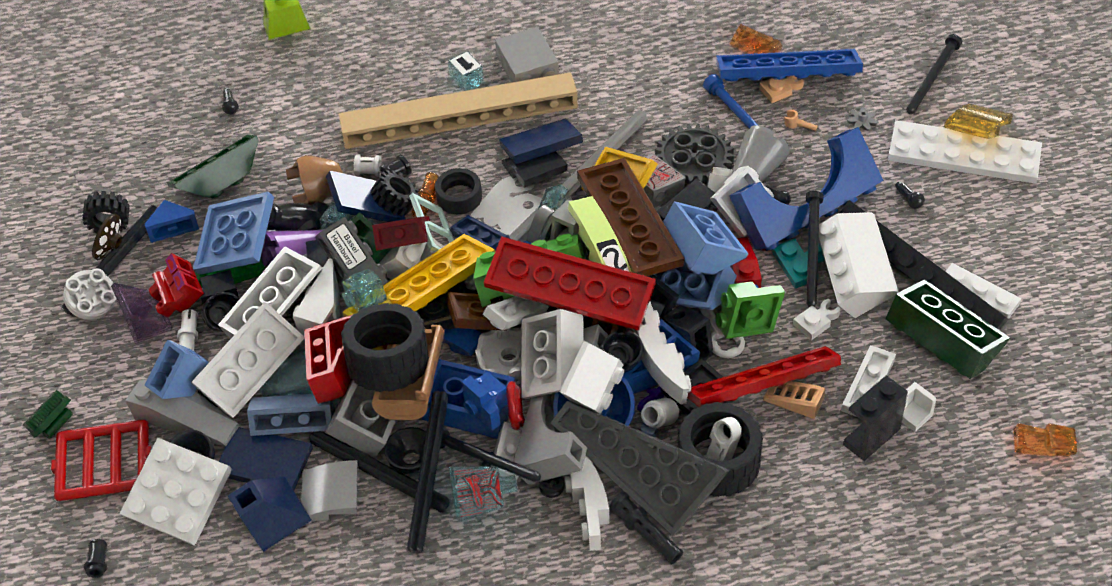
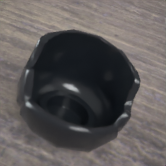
(217, 308)
(625, 347)

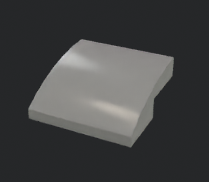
(330, 489)

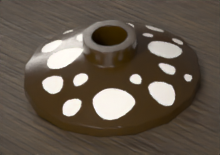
(107, 237)

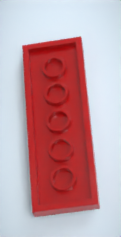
(570, 283)

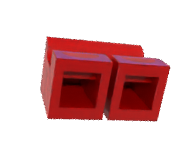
(175, 286)

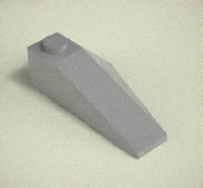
(181, 414)

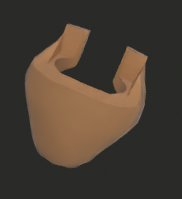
(313, 179)

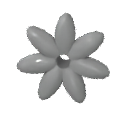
(862, 118)

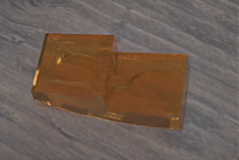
(1051, 441)

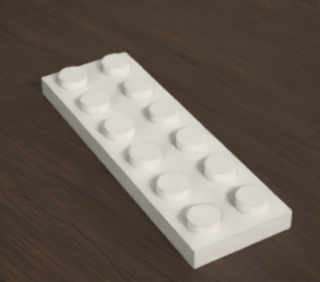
(965, 152)

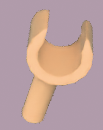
(792, 121)

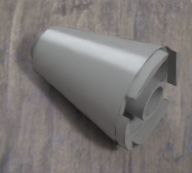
(761, 151)

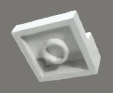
(740, 178)

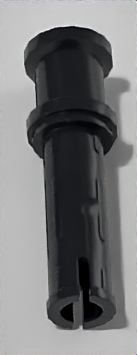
(638, 517)

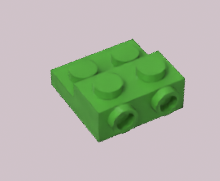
(749, 309)

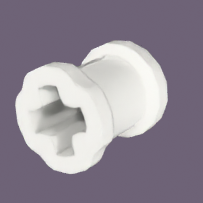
(367, 165)

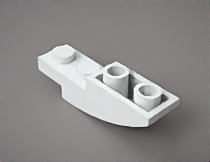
(662, 358)
(592, 499)

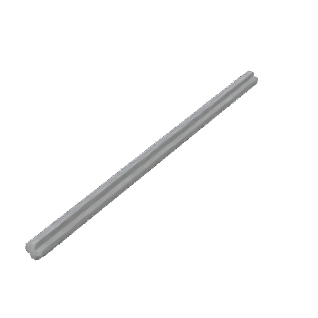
(572, 183)

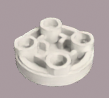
(89, 294)

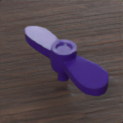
(654, 394)

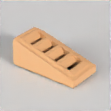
(801, 405)

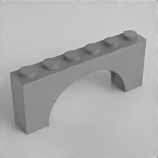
(541, 444)

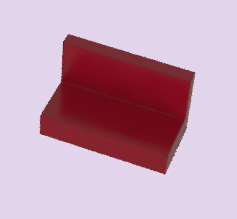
(400, 233)

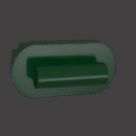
(49, 416)

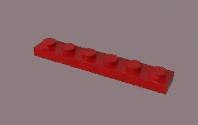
(765, 376)

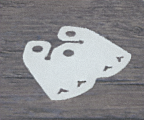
(506, 210)

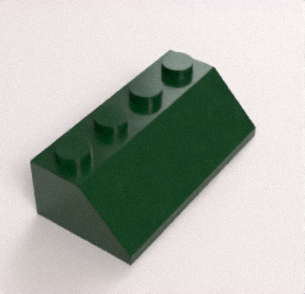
(946, 328)

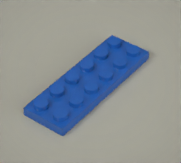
(783, 64)

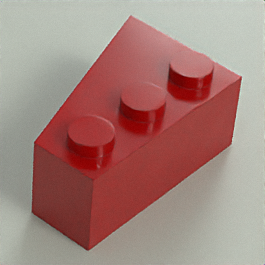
(326, 360)

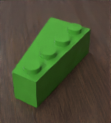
(564, 243)

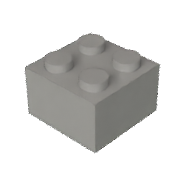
(358, 423)

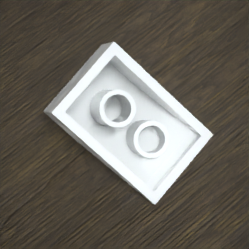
(549, 350)

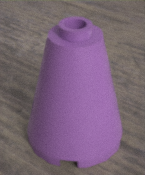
(277, 240)

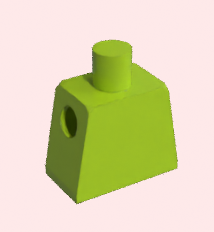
(283, 18)

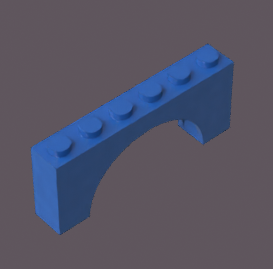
(850, 174)

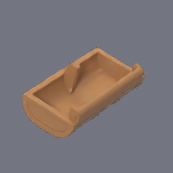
(413, 400)

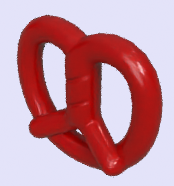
(515, 406)

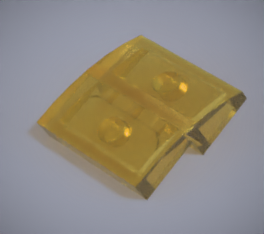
(978, 121)

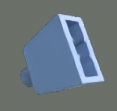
(175, 371)

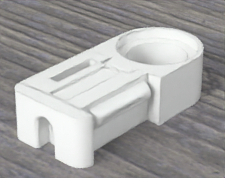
(721, 446)

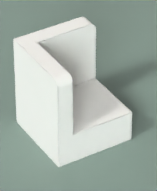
(918, 407)

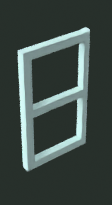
(445, 231)

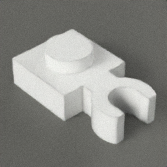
(814, 321)

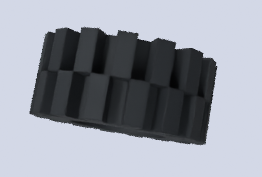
(394, 192)
(104, 203)

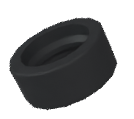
(458, 177)

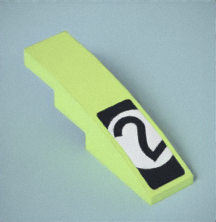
(597, 234)

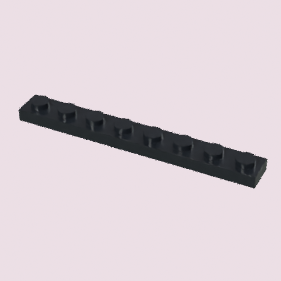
(920, 267)

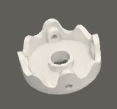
(494, 346)

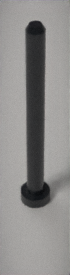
(952, 42)
(814, 199)
(489, 457)

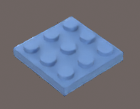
(233, 233)

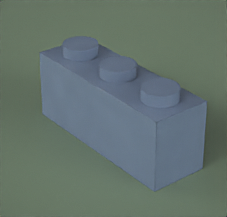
(288, 414)

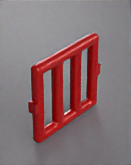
(88, 488)

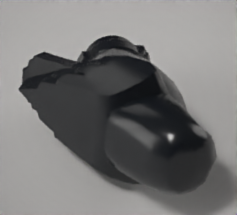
(296, 216)

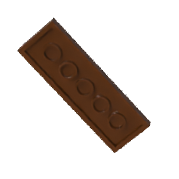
(631, 217)

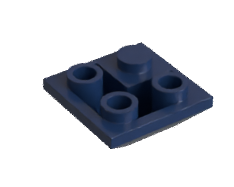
(269, 510)

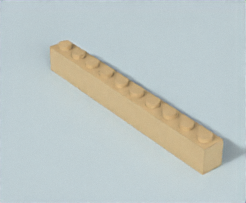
(458, 110)

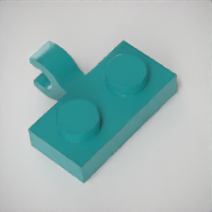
(794, 261)

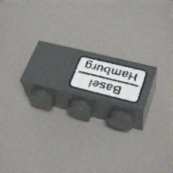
(347, 250)

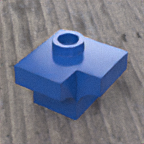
(484, 398)

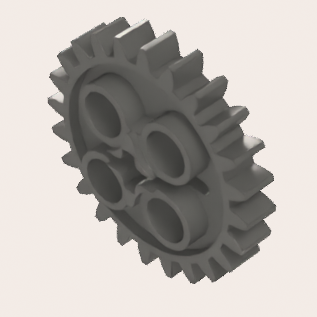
(695, 152)

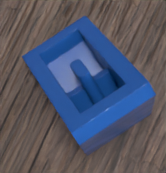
(170, 221)

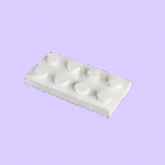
(248, 360)

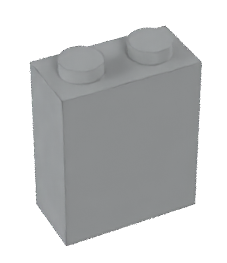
(526, 55)

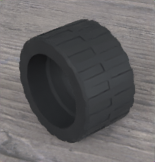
(391, 367)
(742, 469)

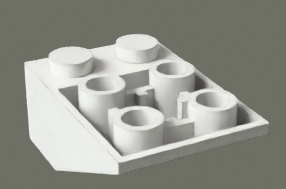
(320, 301)

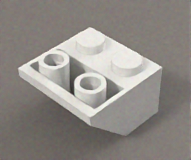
(405, 257)

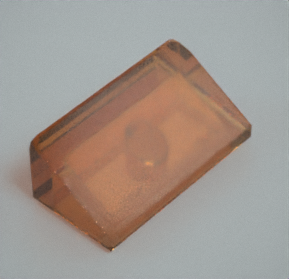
(754, 41)

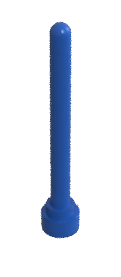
(714, 85)

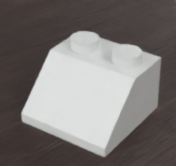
(592, 378)

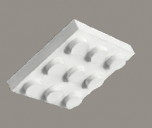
(176, 491)

